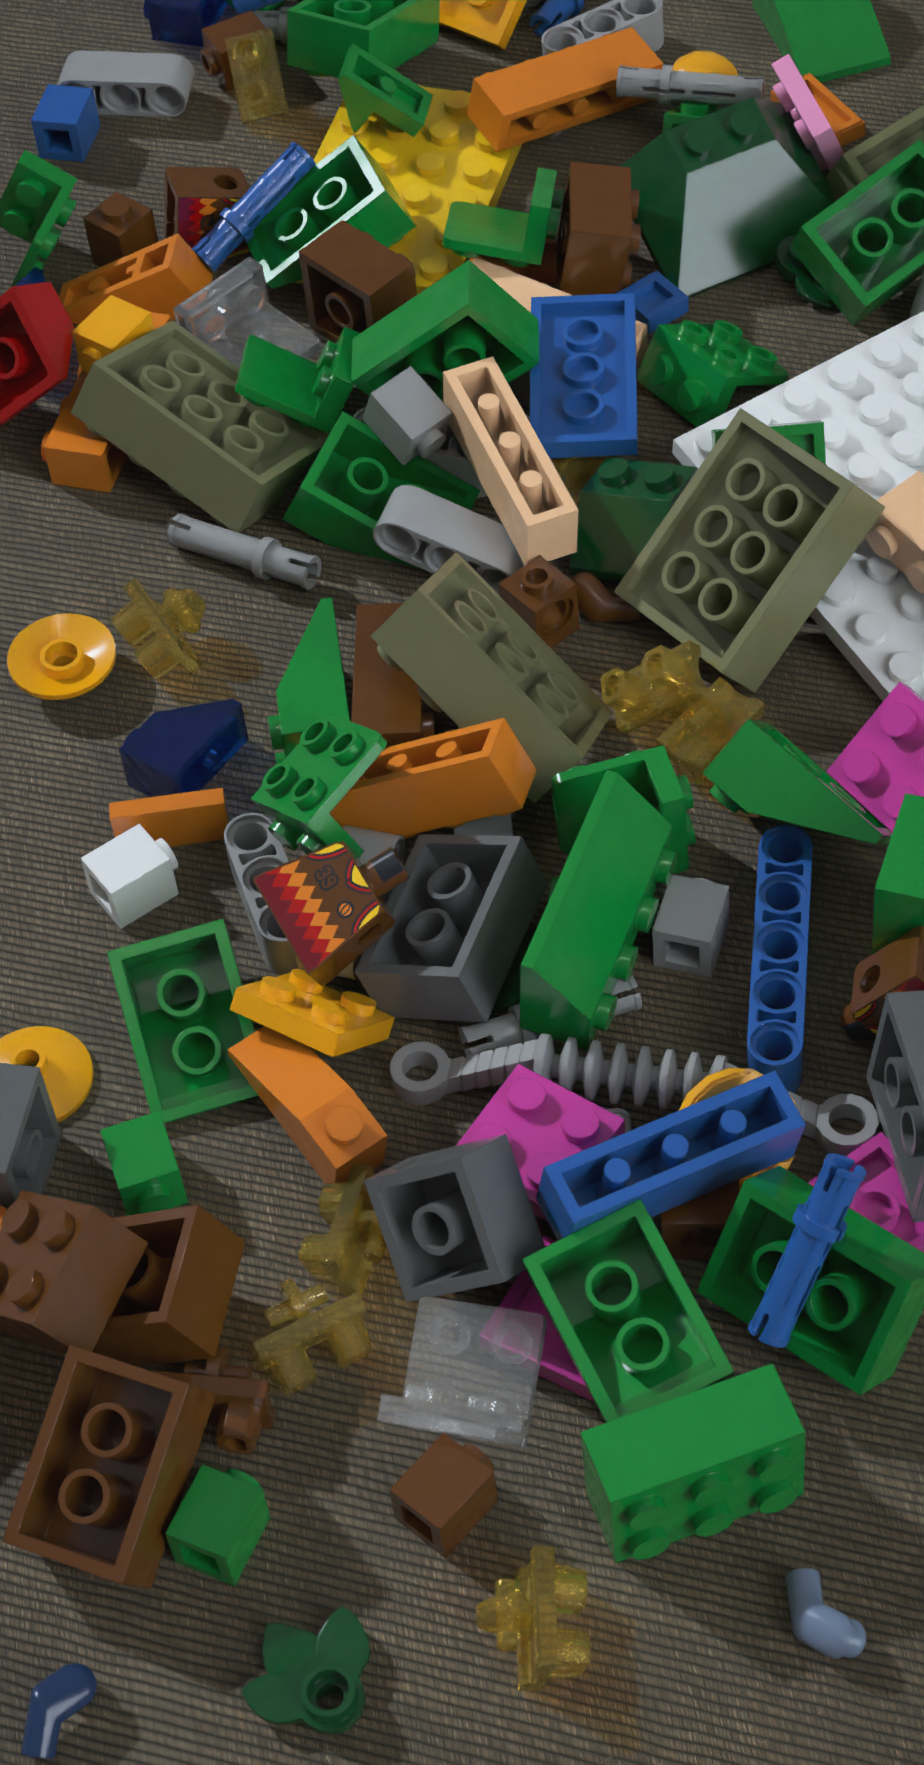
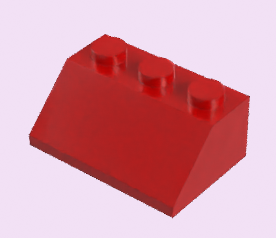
(33, 346)

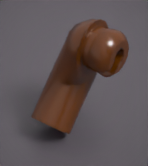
(599, 604)

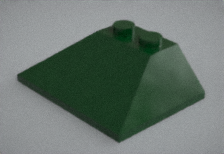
(725, 193)

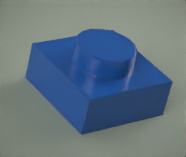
(657, 301)

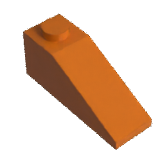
(149, 278)
(311, 1104)

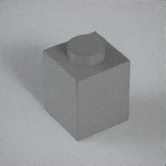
(407, 416)
(691, 925)

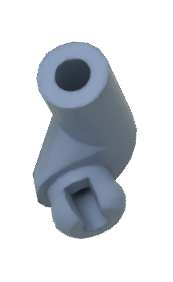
(817, 1623)

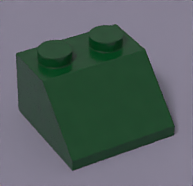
(622, 511)

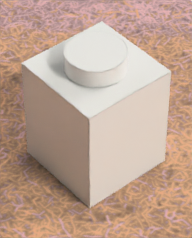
(131, 875)

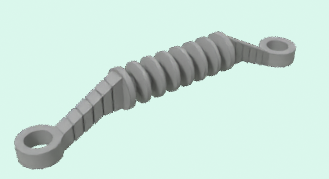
(617, 1073)

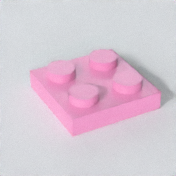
(808, 116)

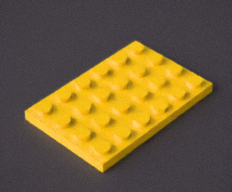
(430, 171)

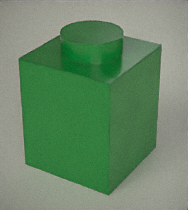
(144, 1165)
(219, 1523)

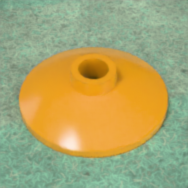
(61, 656)
(62, 1061)

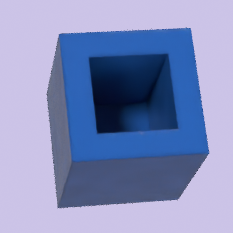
(65, 123)

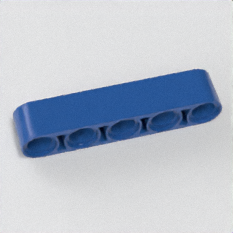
(782, 934)

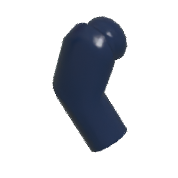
(54, 1702)

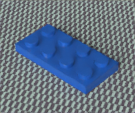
(585, 375)

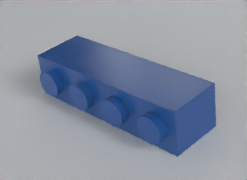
(674, 1156)

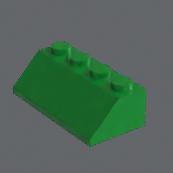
(595, 915)

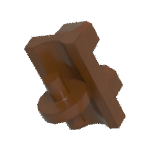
(240, 1403)

